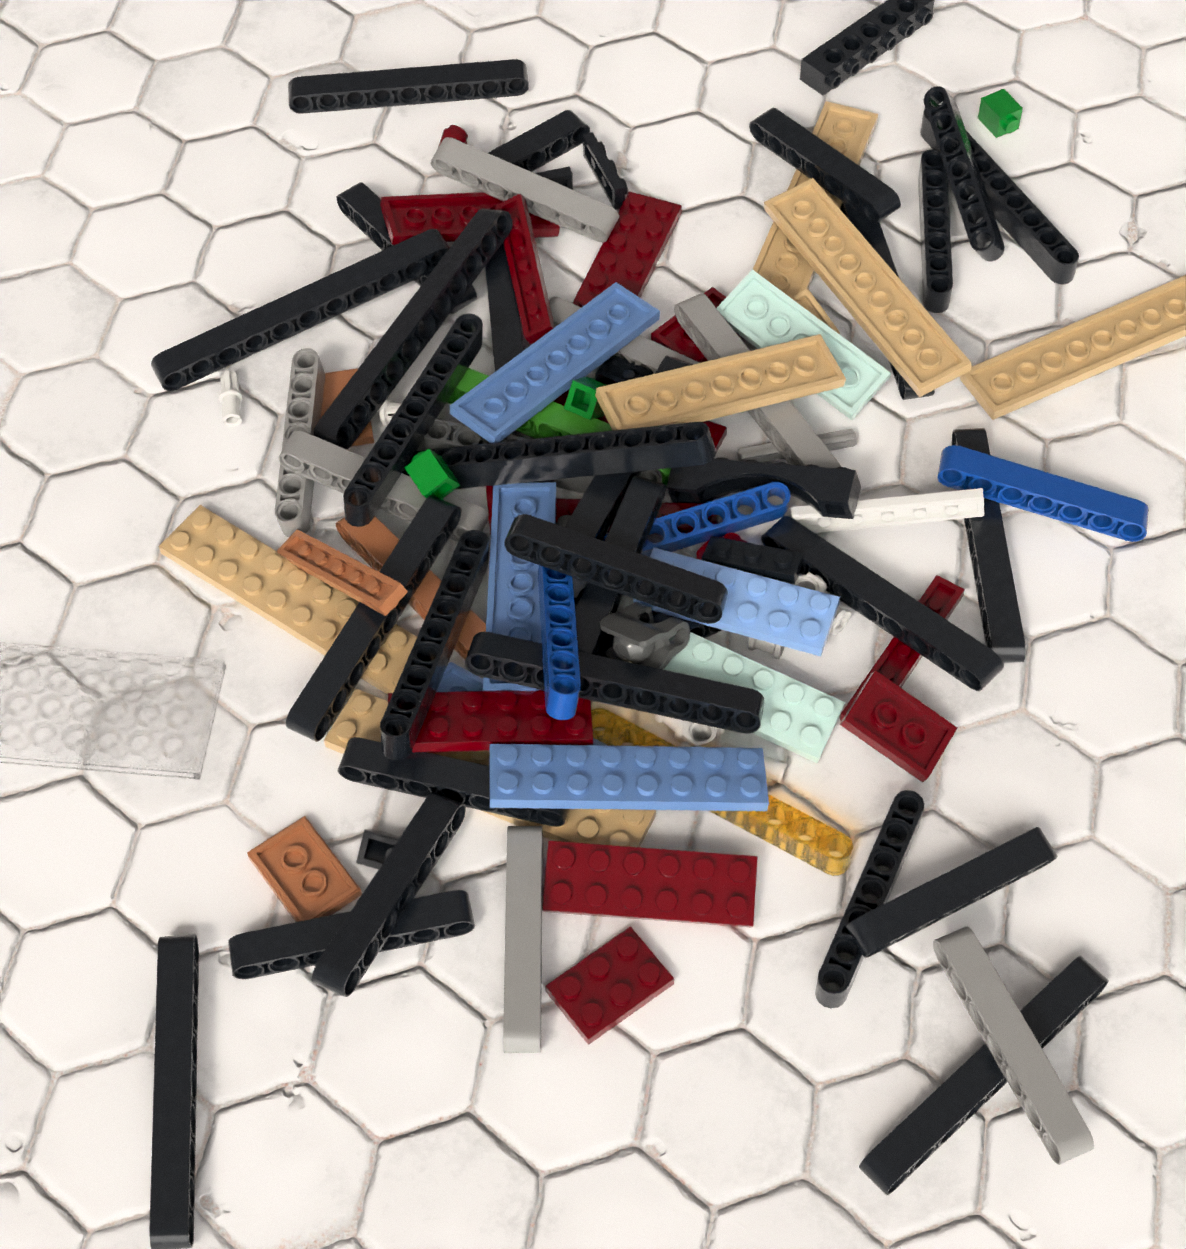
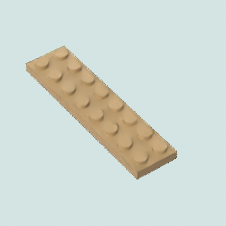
(722, 385)

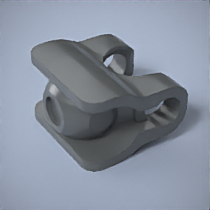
(642, 640)

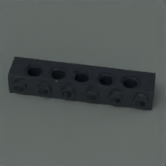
(863, 42)

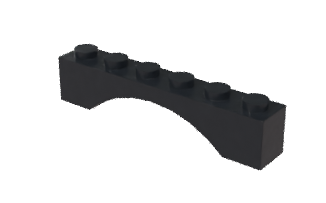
(828, 490)

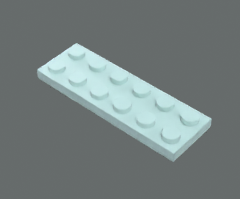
(771, 317)
(792, 712)

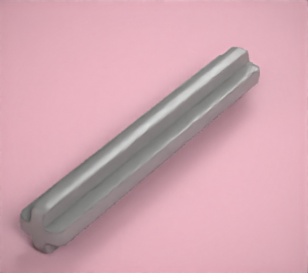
(768, 452)

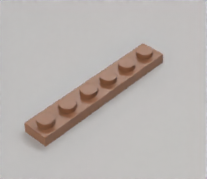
(342, 572)

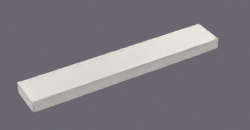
(898, 511)

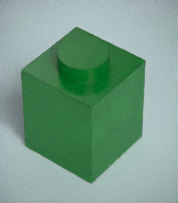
(1000, 113)
(582, 398)
(431, 474)

